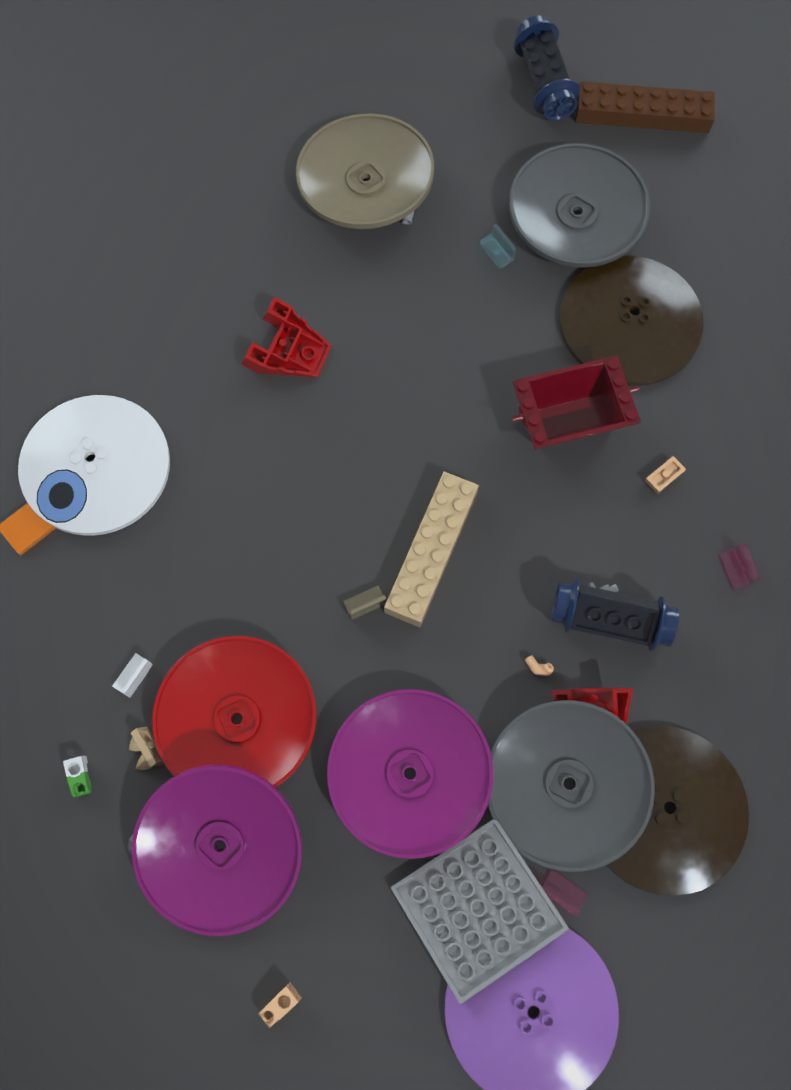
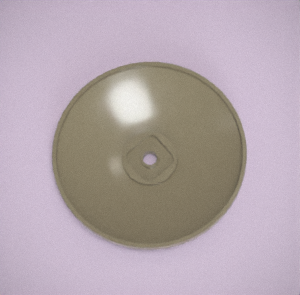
(362, 147)

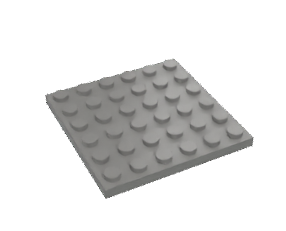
(479, 910)

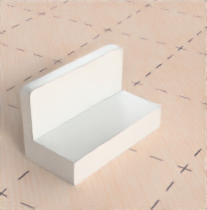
(132, 675)

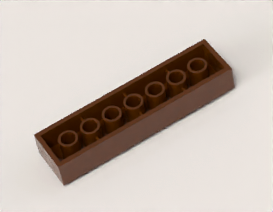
(645, 107)

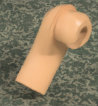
(539, 669)

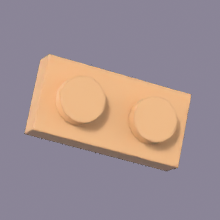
(665, 474)

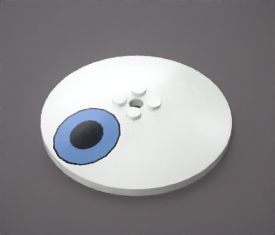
(98, 494)

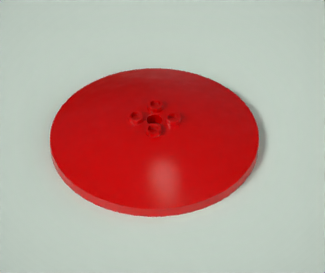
(228, 679)

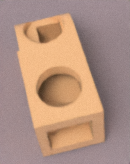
(280, 1005)

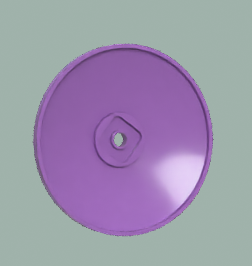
(558, 1048)

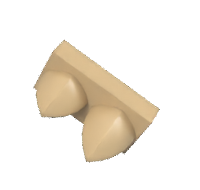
(143, 741)

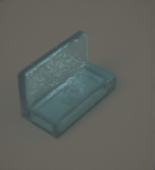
(498, 247)

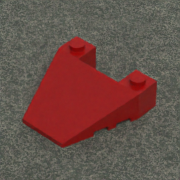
(295, 348)

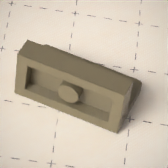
(365, 602)

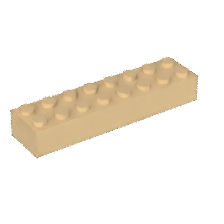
(431, 549)

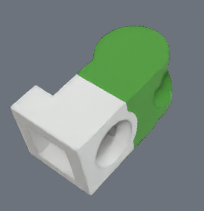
(78, 776)

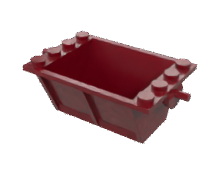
(575, 402)

